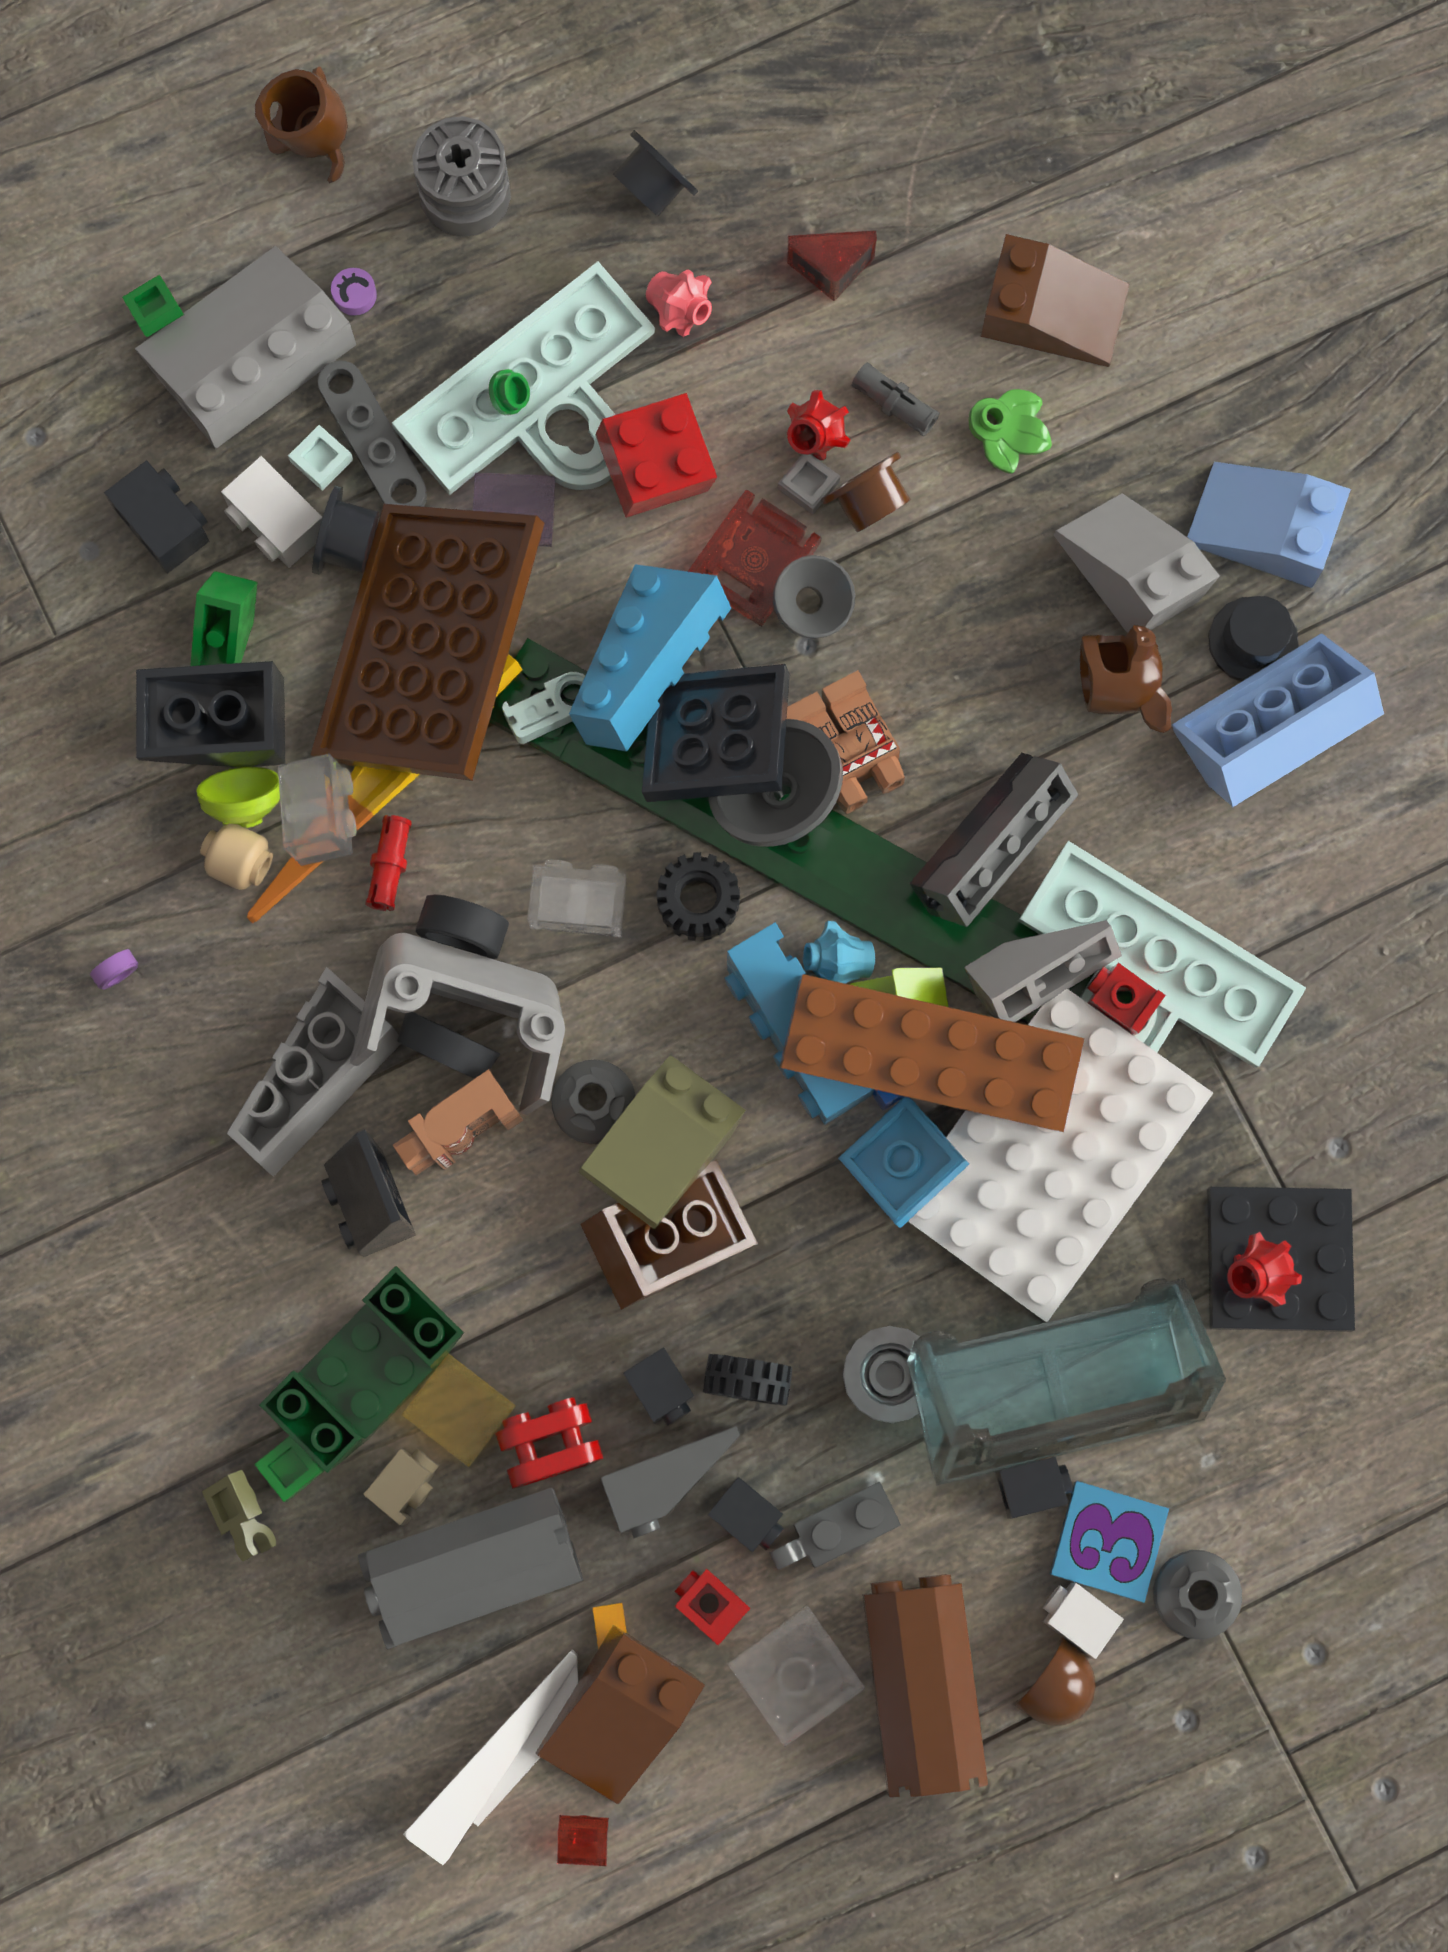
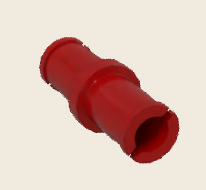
(388, 863)

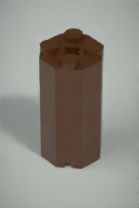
(924, 1687)

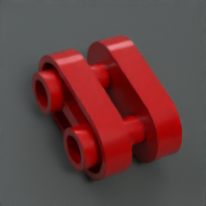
(522, 1433)

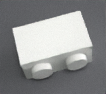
(273, 512)

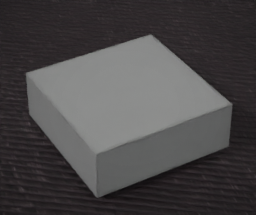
(808, 482)

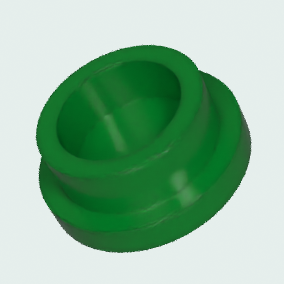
(508, 391)

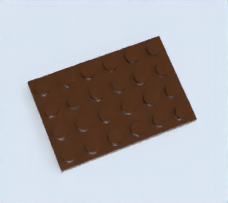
(428, 640)

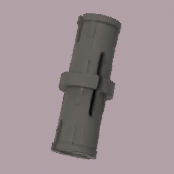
(895, 399)

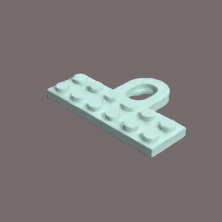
(560, 355)
(1204, 975)

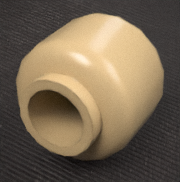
(236, 856)

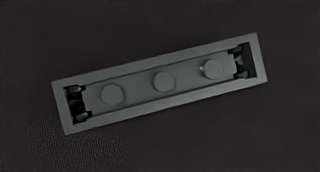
(994, 839)

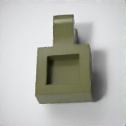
(234, 1511)

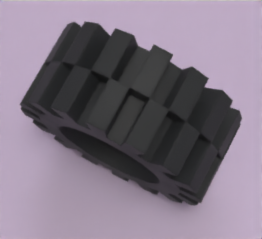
(695, 869)

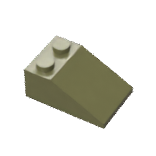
(662, 1141)

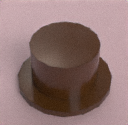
(870, 494)

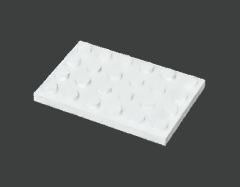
(1048, 1199)

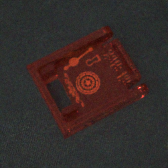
(754, 553)

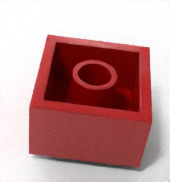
(656, 455)

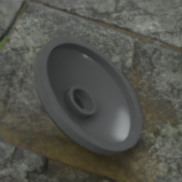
(811, 778)

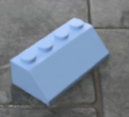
(1279, 718)

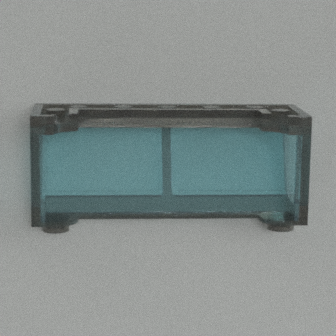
(1064, 1383)

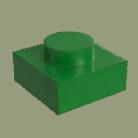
(153, 305)
(288, 1469)

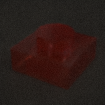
(582, 1840)

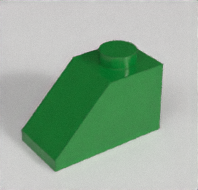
(223, 619)

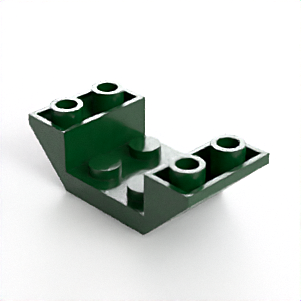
(363, 1371)

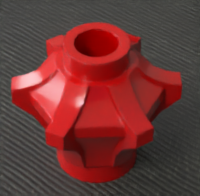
(816, 426)
(1263, 1271)

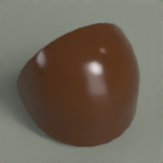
(1062, 1689)

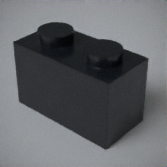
(158, 516)

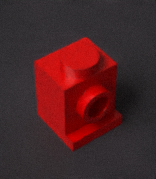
(1129, 1016)
(724, 1618)

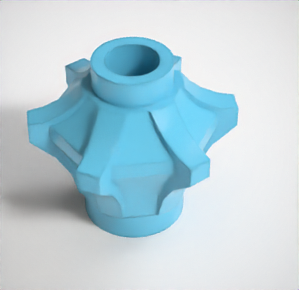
(839, 955)

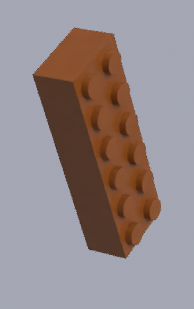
(932, 1052)

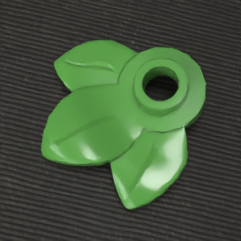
(1015, 431)

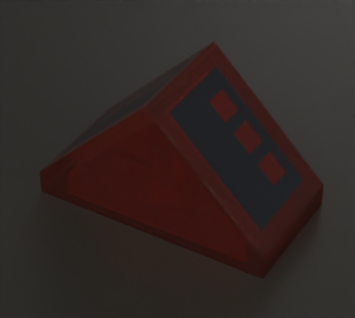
(831, 259)

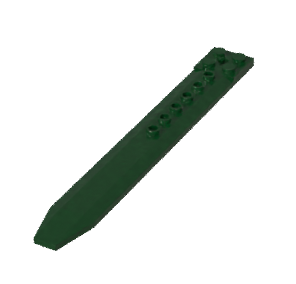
(832, 866)

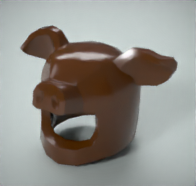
(308, 118)
(1125, 676)

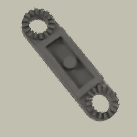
(370, 434)

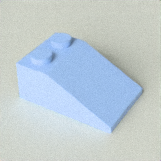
(1269, 519)

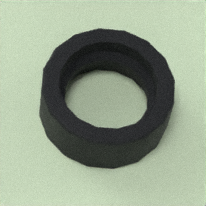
(462, 925)

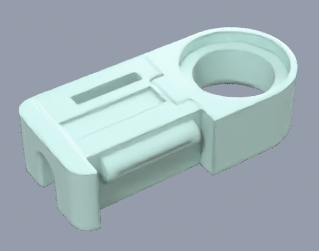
(542, 711)

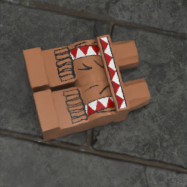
(857, 733)
(455, 1123)

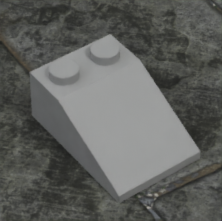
(1137, 562)

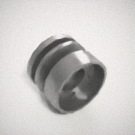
(464, 198)

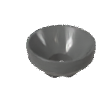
(830, 584)
(586, 1125)
(1172, 1590)

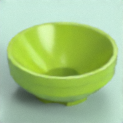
(239, 795)

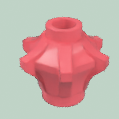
(680, 300)

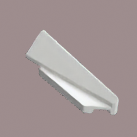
(495, 1767)

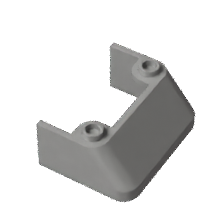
(413, 967)

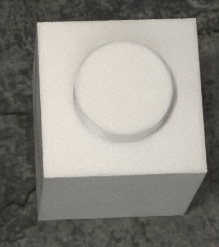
(1081, 1619)

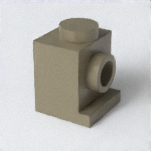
(402, 1484)

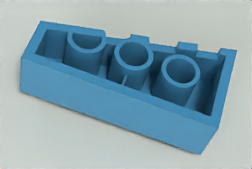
(643, 651)
(770, 986)

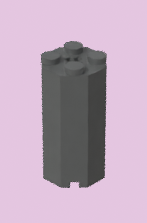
(469, 1568)

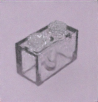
(316, 809)
(577, 899)

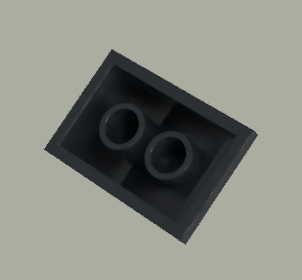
(211, 715)
(367, 1196)

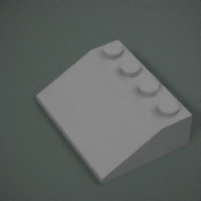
(247, 345)

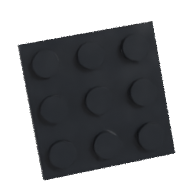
(718, 735)
(1321, 1238)

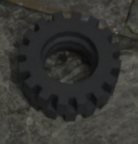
(747, 1379)

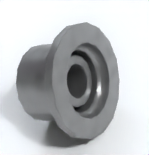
(879, 1374)

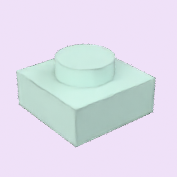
(320, 457)

